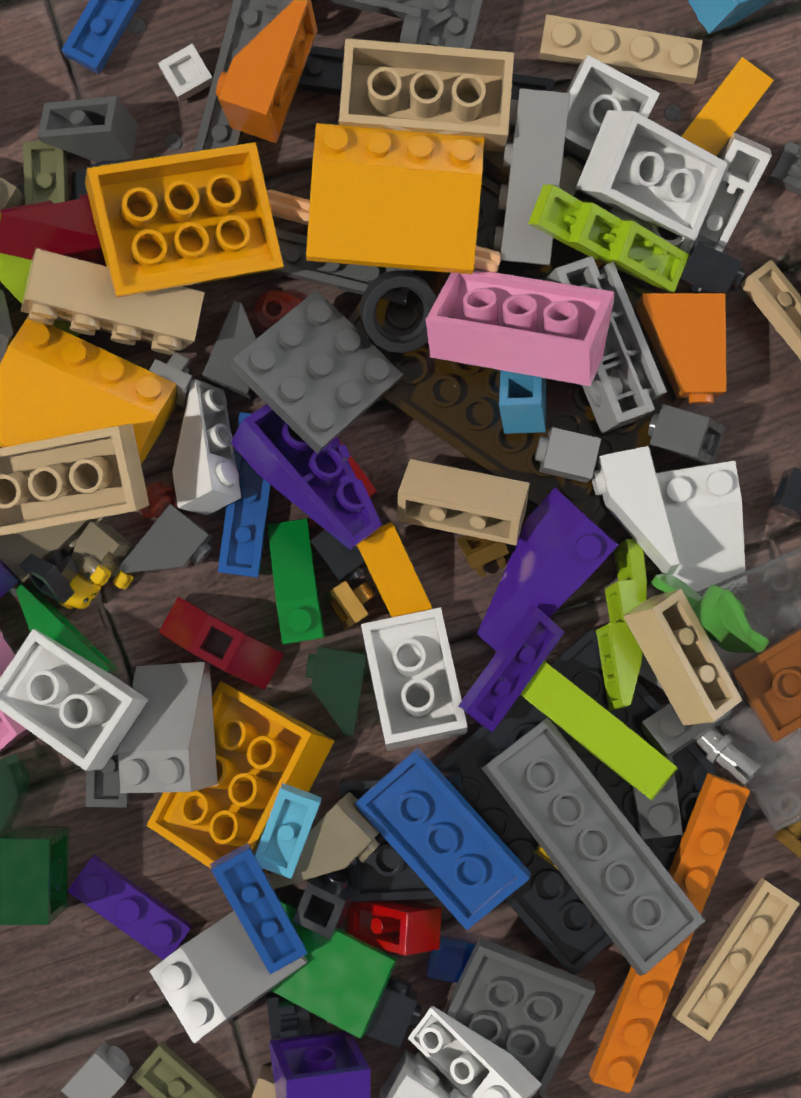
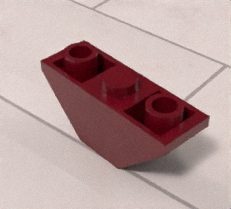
(221, 643)

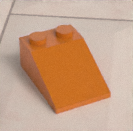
(267, 73)

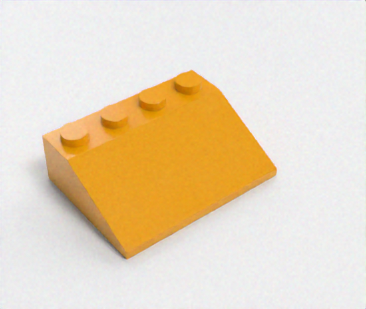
(394, 198)
(183, 219)
(69, 387)
(254, 756)

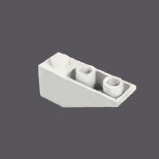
(205, 458)
(471, 1060)

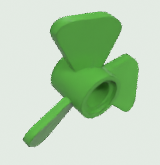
(719, 615)

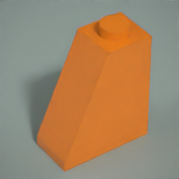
(688, 341)

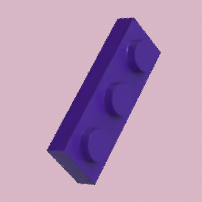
(511, 668)
(130, 908)

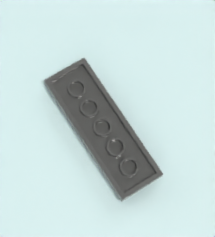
(594, 846)

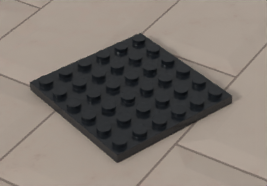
(547, 899)

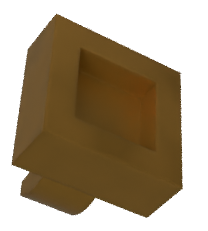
(481, 551)
(348, 604)

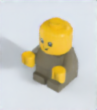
(98, 556)

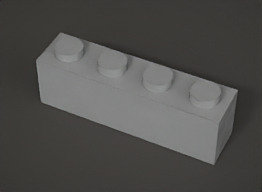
(534, 161)

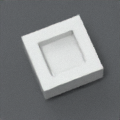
(186, 73)

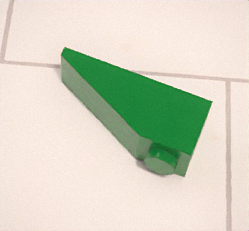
(295, 582)
(48, 620)

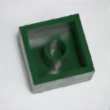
(34, 875)

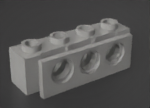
(625, 356)

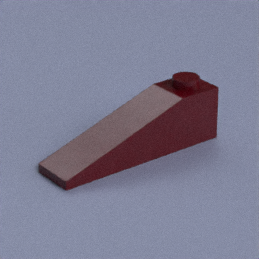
(52, 227)

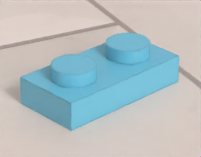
(287, 830)

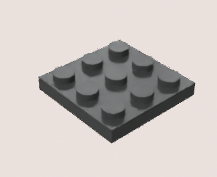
(316, 371)
(520, 1006)

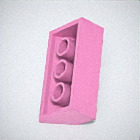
(521, 325)

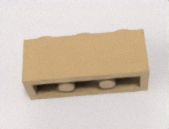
(462, 501)
(682, 658)

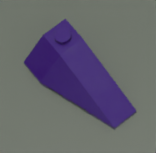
(316, 483)
(548, 564)

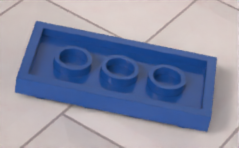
(442, 838)

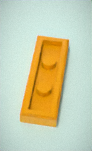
(728, 107)
(393, 572)

